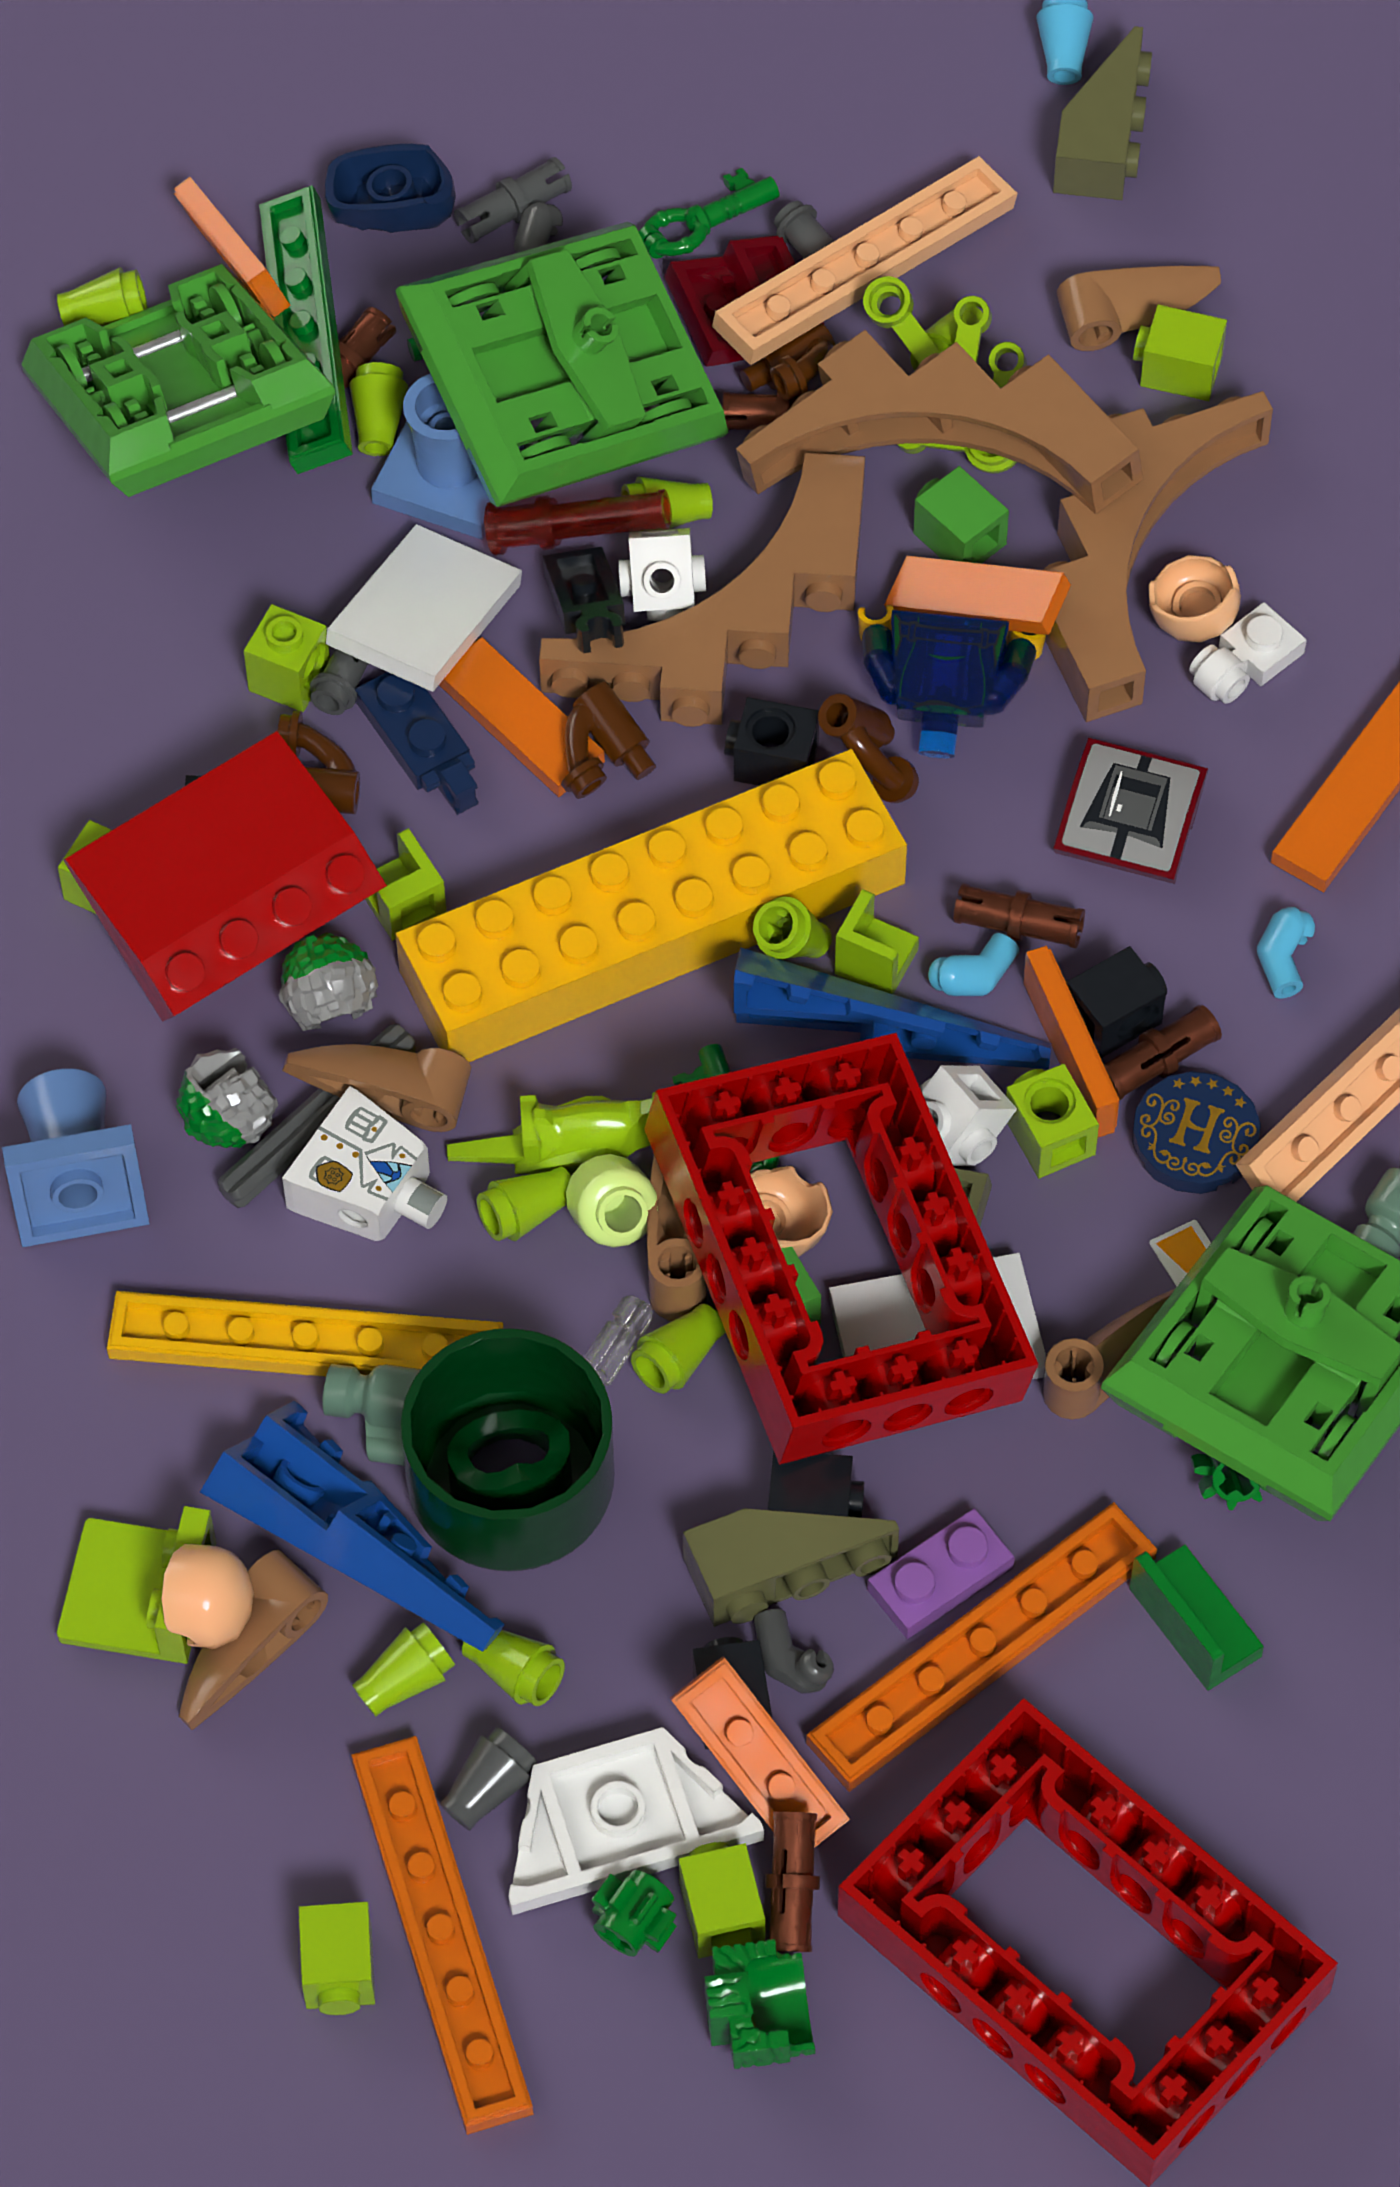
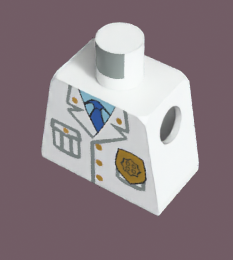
(363, 1172)

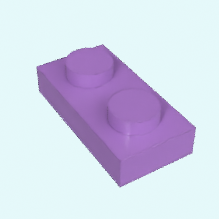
(940, 1573)

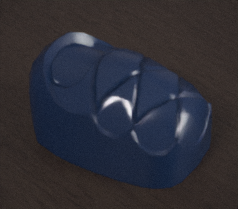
(390, 188)

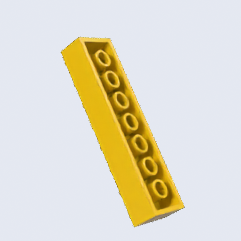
(648, 907)

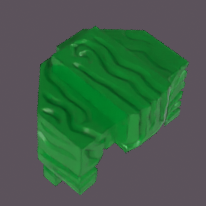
(758, 2004)

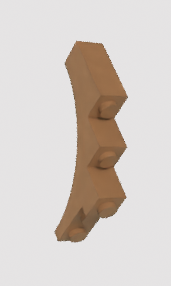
(948, 400)
(746, 622)
(1093, 627)

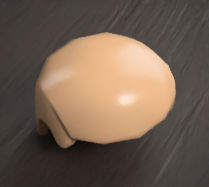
(1195, 598)
(798, 1206)
(206, 1595)

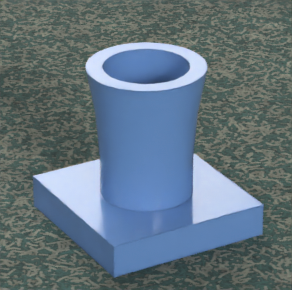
(430, 468)
(74, 1171)

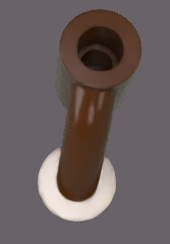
(791, 365)
(614, 729)
(865, 731)
(339, 778)

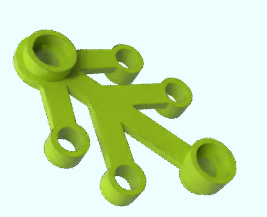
(922, 346)

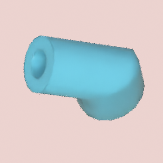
(1275, 949)
(974, 973)

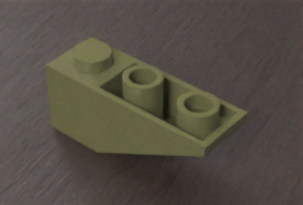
(1098, 122)
(770, 1556)

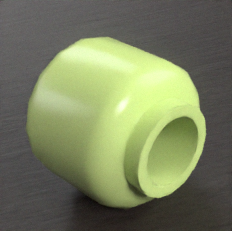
(610, 1200)

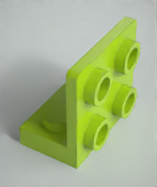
(119, 1586)

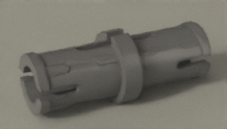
(512, 199)

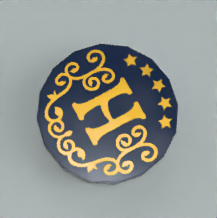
(1194, 1131)

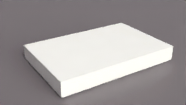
(424, 607)
(884, 1313)

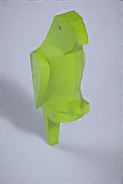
(562, 1135)

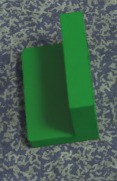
(1194, 1615)

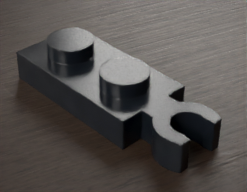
(586, 596)

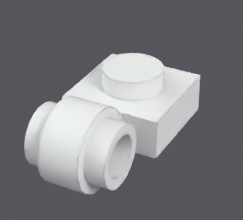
(1252, 648)

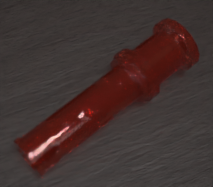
(549, 522)

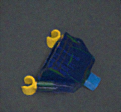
(945, 670)

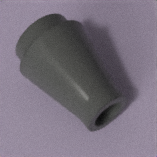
(489, 1777)

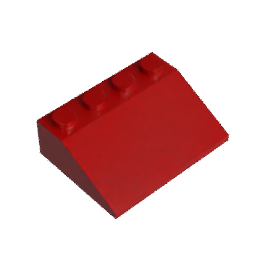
(223, 875)

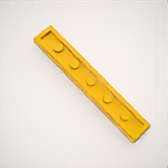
(275, 1335)

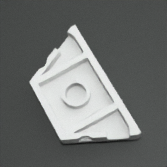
(616, 1813)

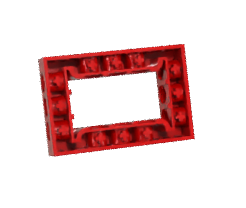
(865, 1094)
(1040, 1774)

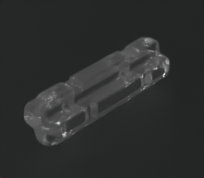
(617, 1337)

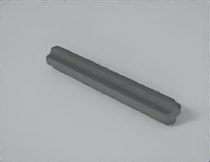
(290, 1137)

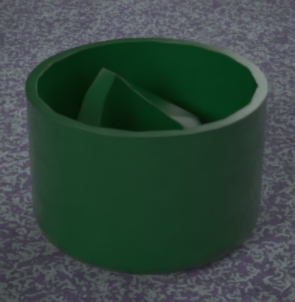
(507, 1389)

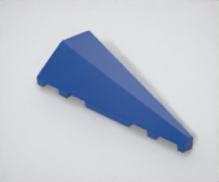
(795, 996)
(310, 1500)

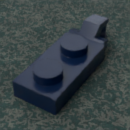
(420, 738)

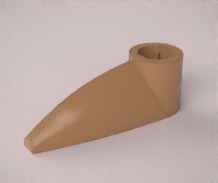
(1115, 301)
(409, 1086)
(673, 1270)
(1092, 1361)
(282, 1611)

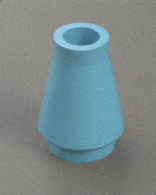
(1064, 37)

